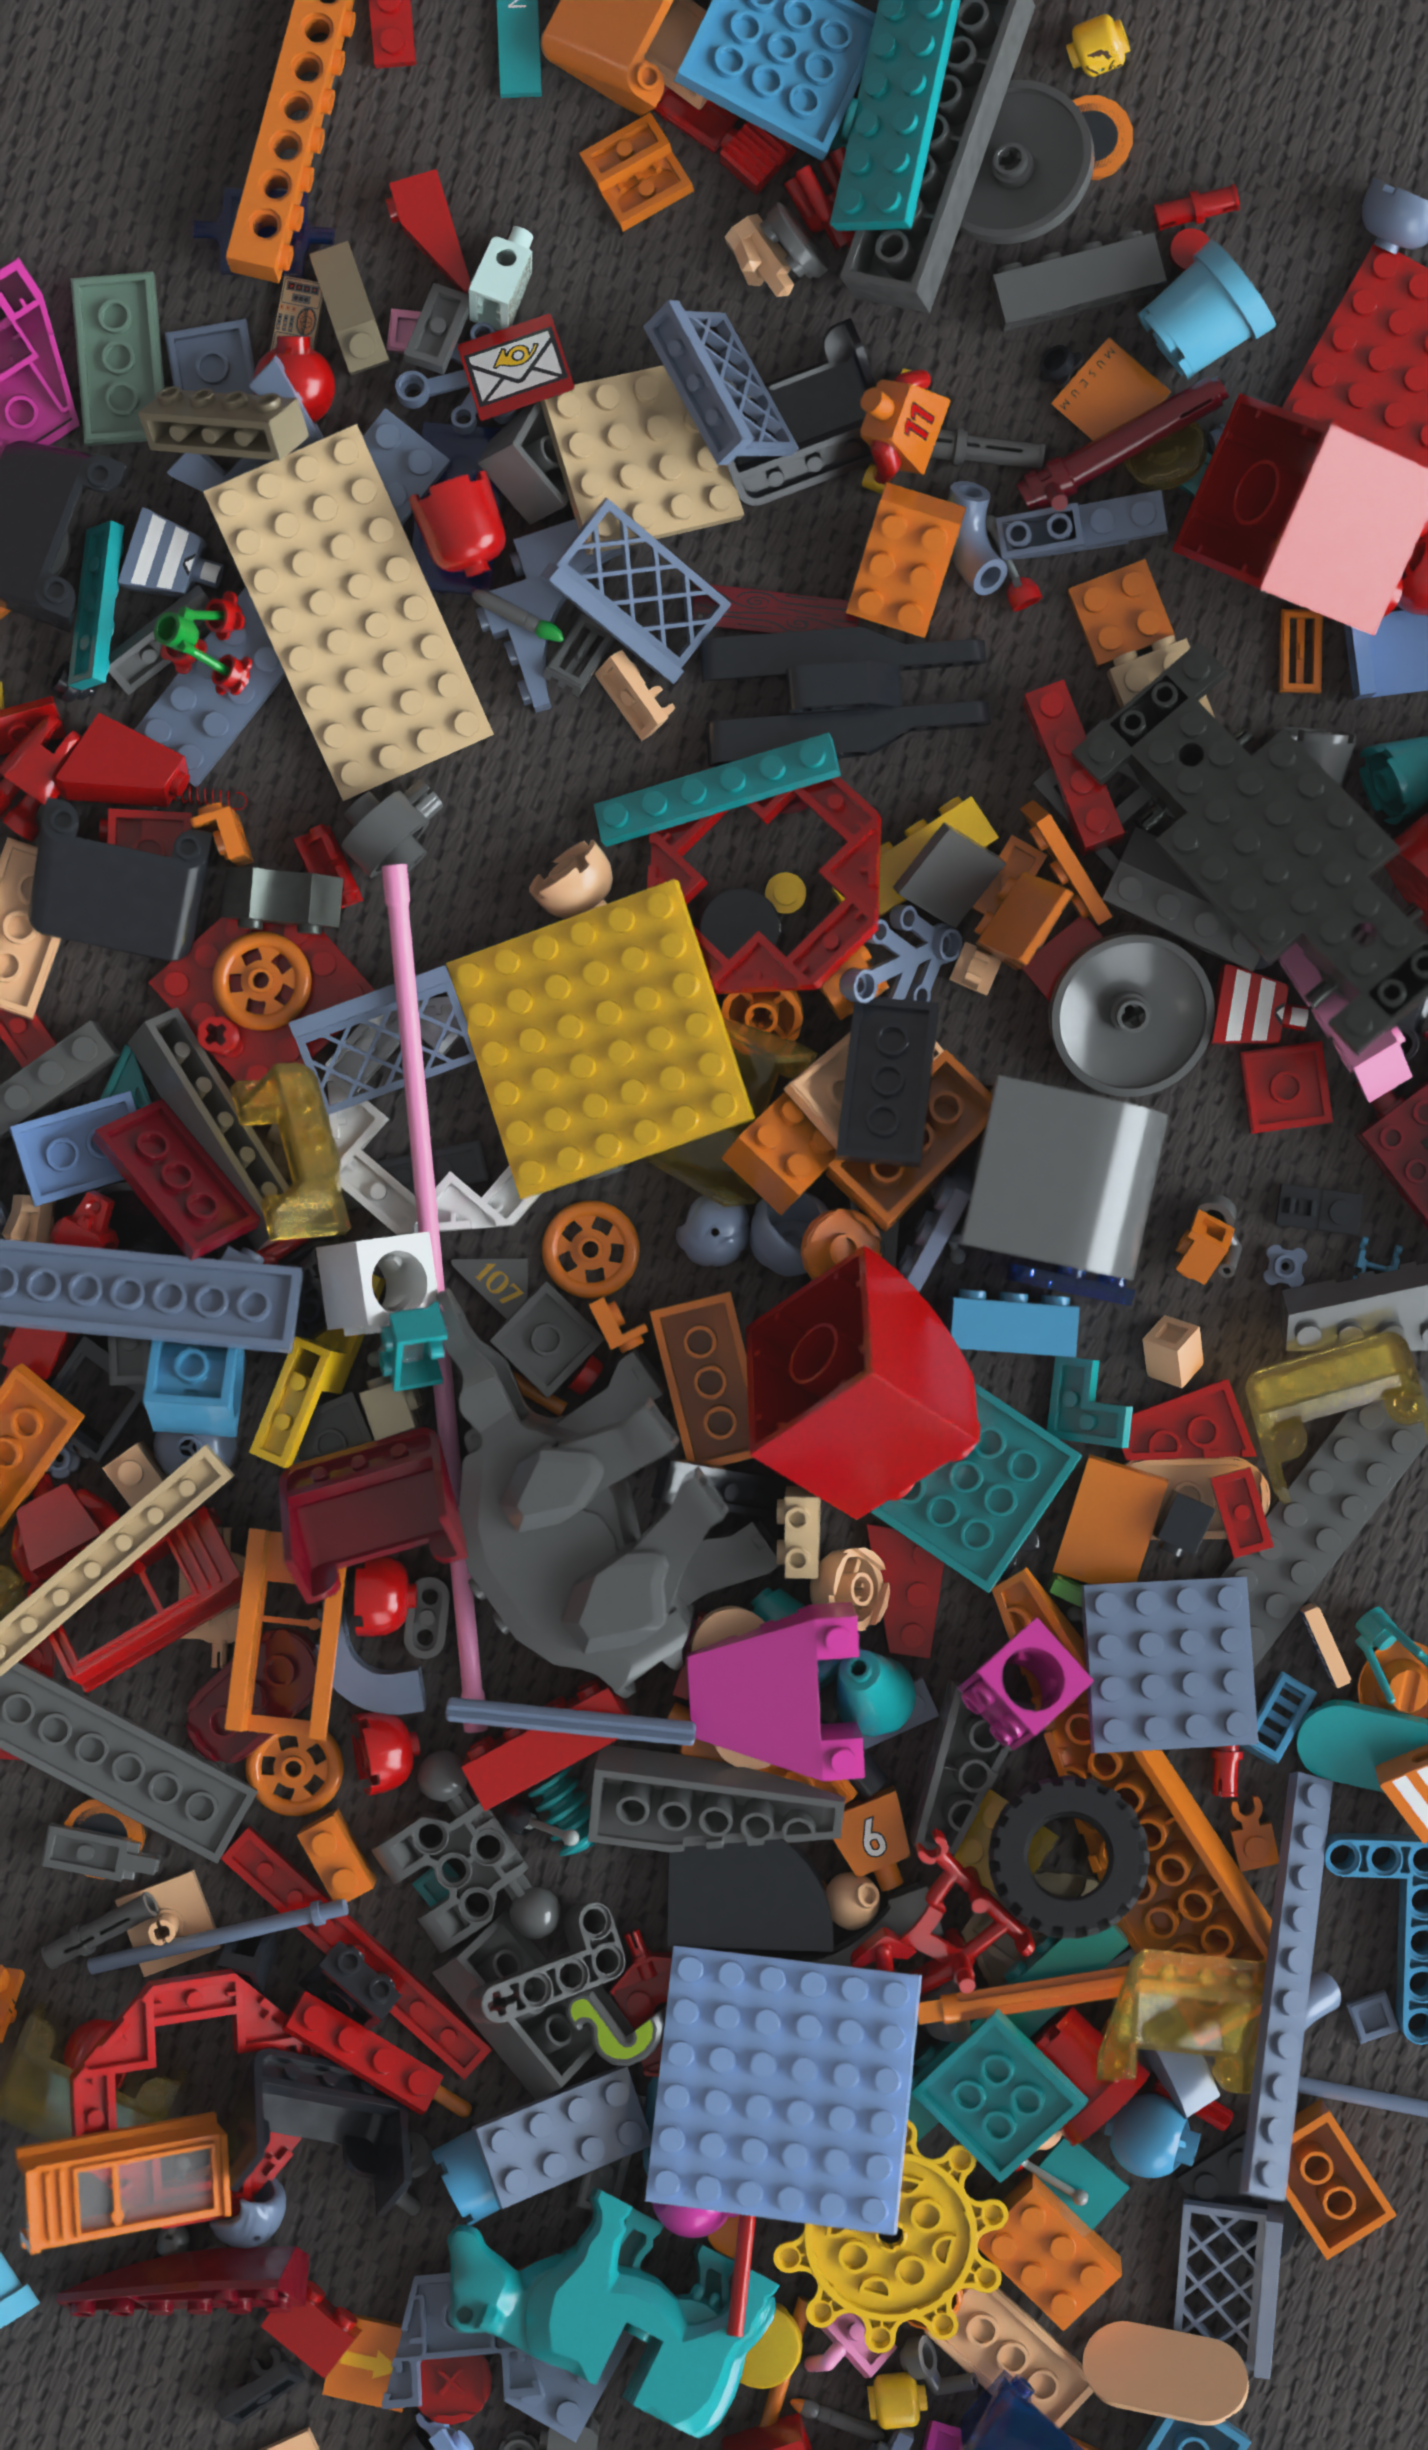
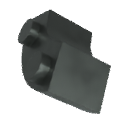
(282, 898)

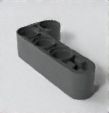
(546, 1974)

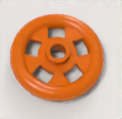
(235, 1003)
(584, 1215)
(302, 1800)

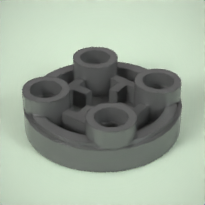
(804, 251)

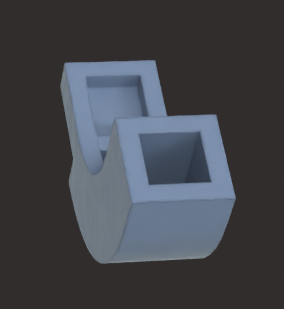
(371, 1687)

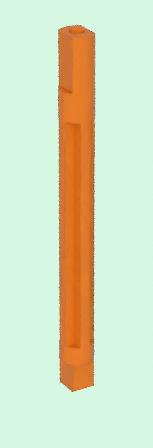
(1028, 1995)

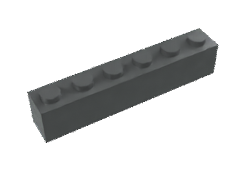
(207, 1109)

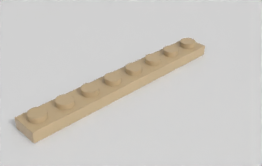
(110, 1554)

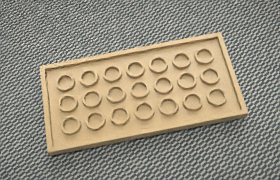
(349, 612)

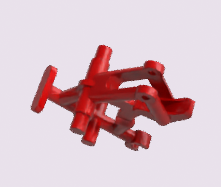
(951, 1955)

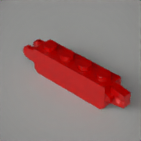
(49, 1350)

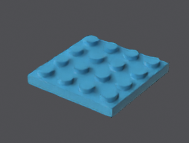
(781, 64)

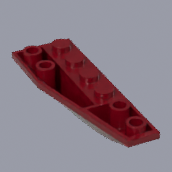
(198, 2283)

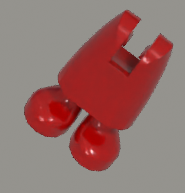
(33, 771)

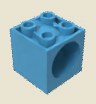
(194, 1388)

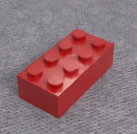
(527, 1756)

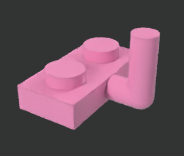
(849, 2341)

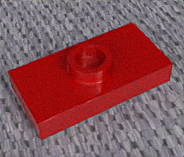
(22, 718)

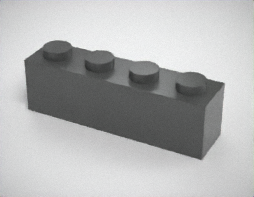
(1078, 281)

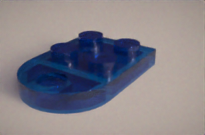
(1073, 1281)

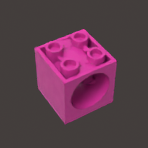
(1051, 1664)

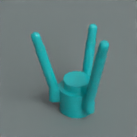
(1381, 1632)

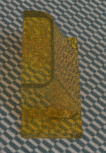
(294, 1101)

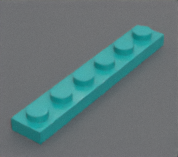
(717, 789)

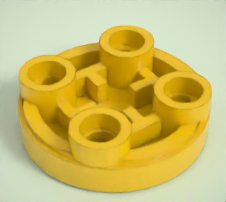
(775, 2353)

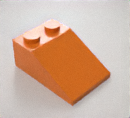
(1022, 918)

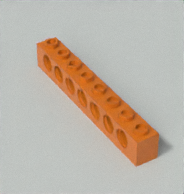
(270, 256)

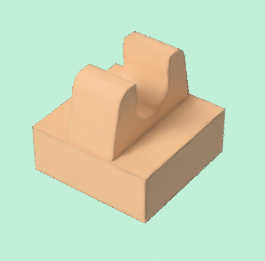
(975, 969)

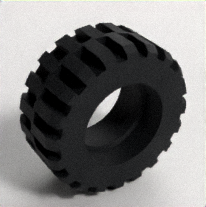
(1109, 1816)

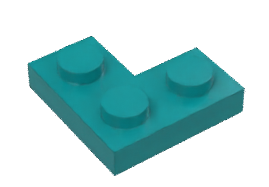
(1074, 1410)

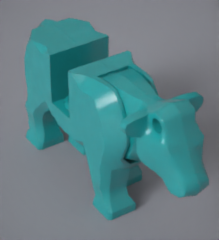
(581, 2300)

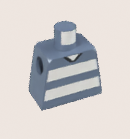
(166, 559)

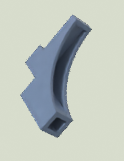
(538, 598)

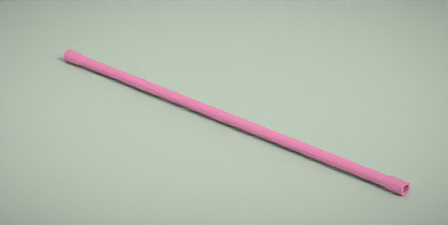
(397, 901)

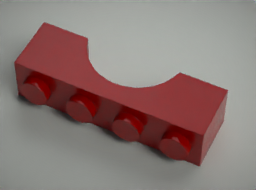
(1086, 802)

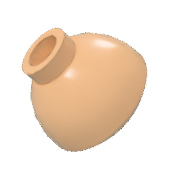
(852, 1900)

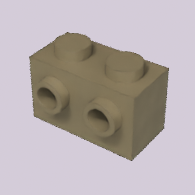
(389, 1410)

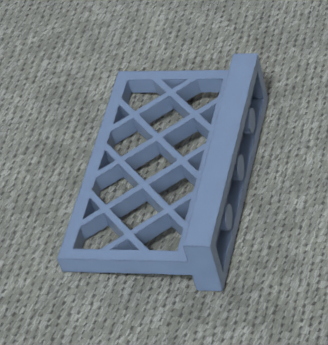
(711, 401)
(611, 617)
(368, 1007)
(1264, 2278)

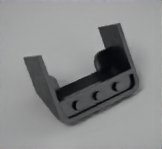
(326, 2104)

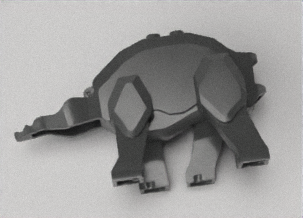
(559, 1528)

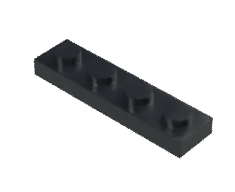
(740, 1489)

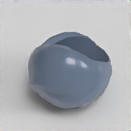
(778, 1238)

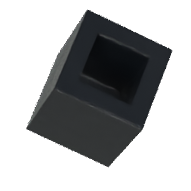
(1183, 1524)

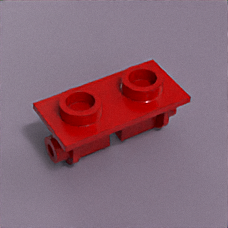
(323, 856)

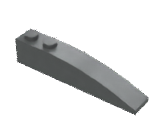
(691, 1801)

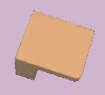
(1173, 1351)

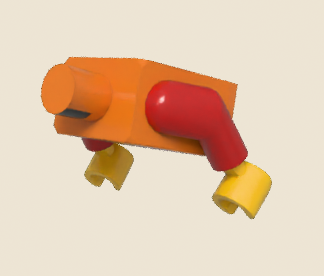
(901, 426)

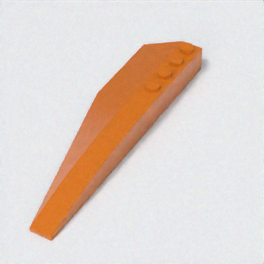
(1193, 1887)

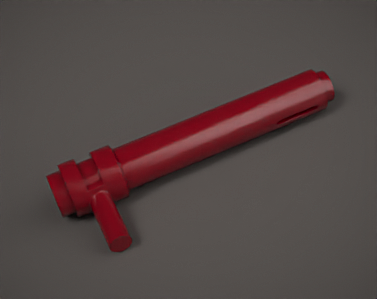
(1063, 475)

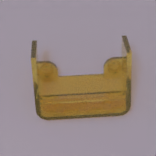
(1330, 1383)

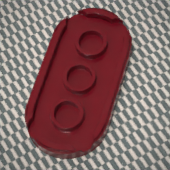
(281, 1690)

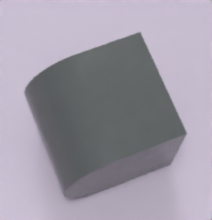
(1061, 1177)

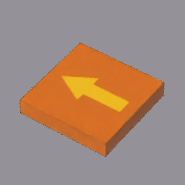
(366, 2366)

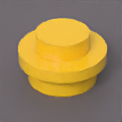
(786, 892)

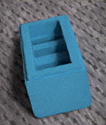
(1285, 1681)

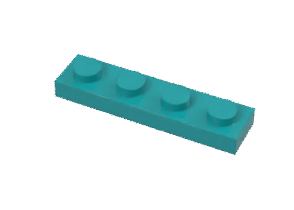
(96, 605)

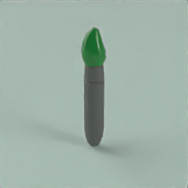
(543, 629)

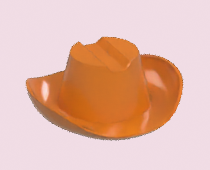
(1405, 1677)

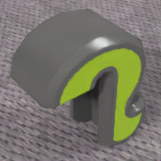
(610, 2029)

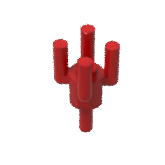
(813, 203)

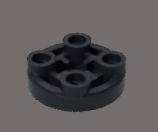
(736, 917)

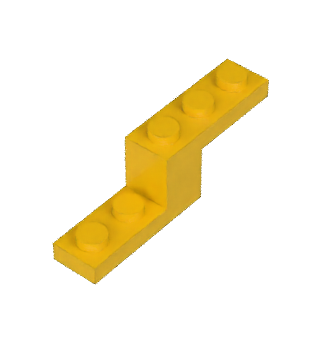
(307, 1372)

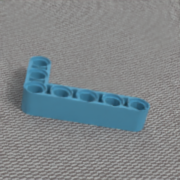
(1410, 1919)

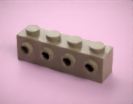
(223, 423)

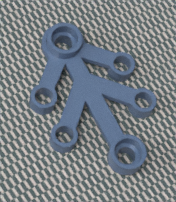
(446, 383)
(940, 947)

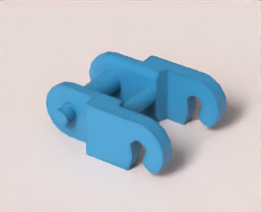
(1362, 1263)

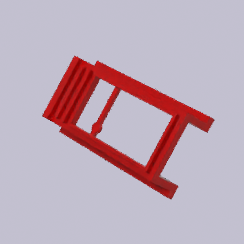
(214, 1587)

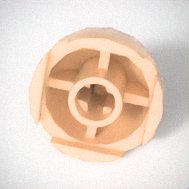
(576, 882)
(855, 1578)

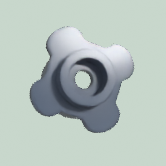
(1277, 1257)

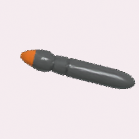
(838, 2419)

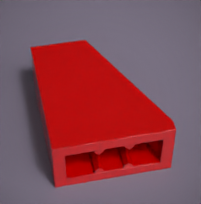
(122, 768)

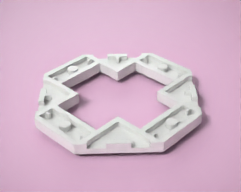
(356, 1126)

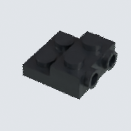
(351, 1985)

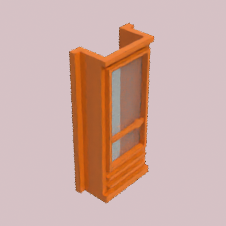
(124, 2180)

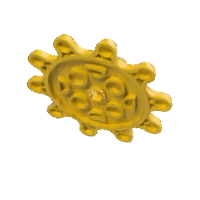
(916, 2273)

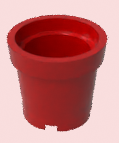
(1074, 2048)

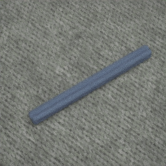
(570, 1721)

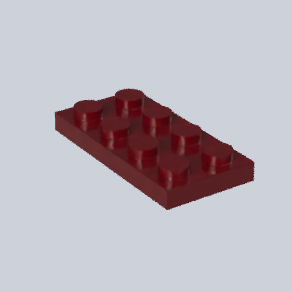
(176, 1179)

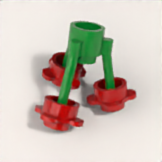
(183, 648)

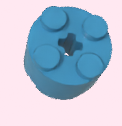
(466, 2177)

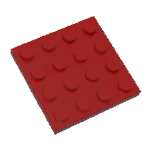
(190, 988)

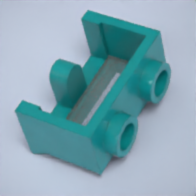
(413, 1347)

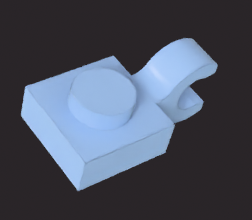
(443, 2436)

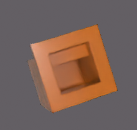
(1203, 1247)

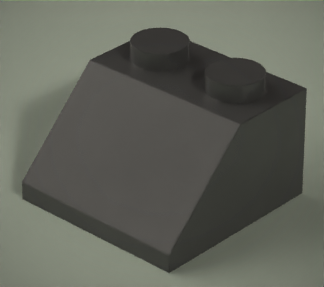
(526, 465)

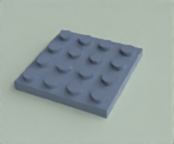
(1169, 1664)

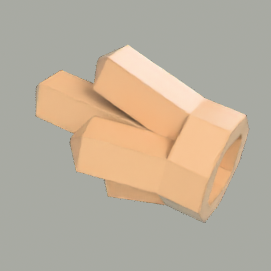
(759, 256)
(29, 1222)

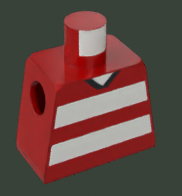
(1252, 1009)

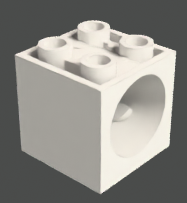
(347, 1277)

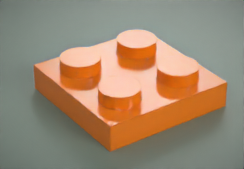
(1120, 612)

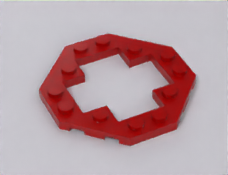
(851, 872)
(132, 2047)

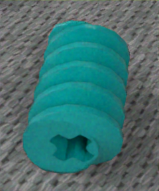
(564, 1808)

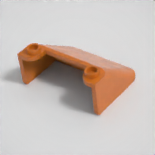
(606, 47)

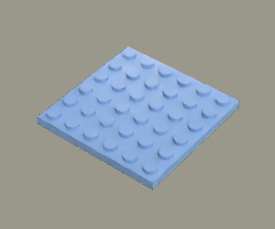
(784, 2089)

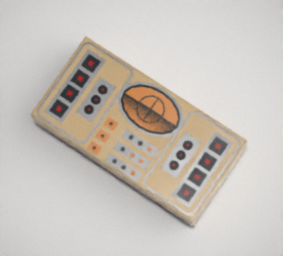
(299, 310)

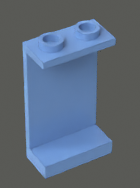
(1392, 659)

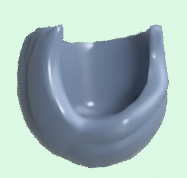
(716, 1249)
(256, 2219)

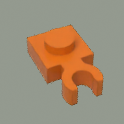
(1253, 1841)

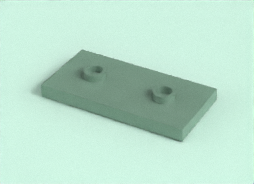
(116, 354)

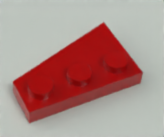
(1191, 1426)
(914, 1590)

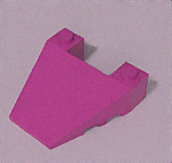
(31, 370)
(763, 1693)

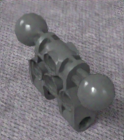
(533, 1910)

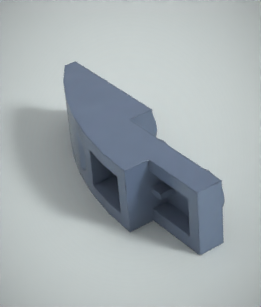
(1082, 526)
(1182, 2075)

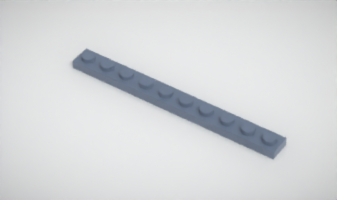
(1286, 1988)

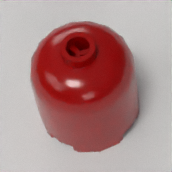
(461, 524)

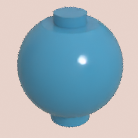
(1151, 2136)

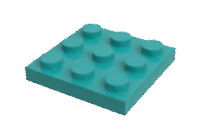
(999, 2095)

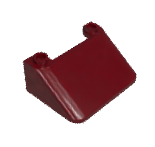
(367, 1507)

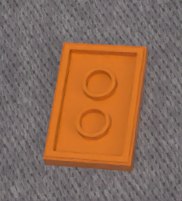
(1110, 1523)

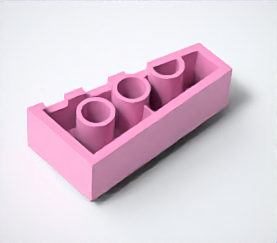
(1376, 1068)

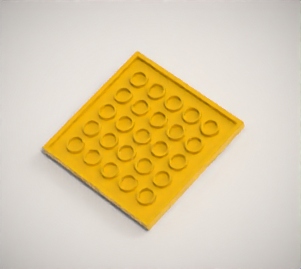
(600, 1040)

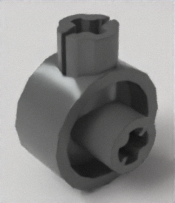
(390, 829)

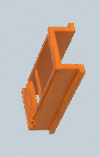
(263, 1564)

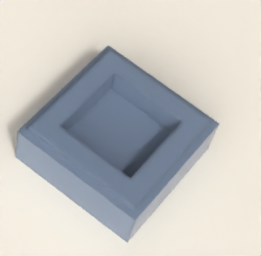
(1372, 2016)

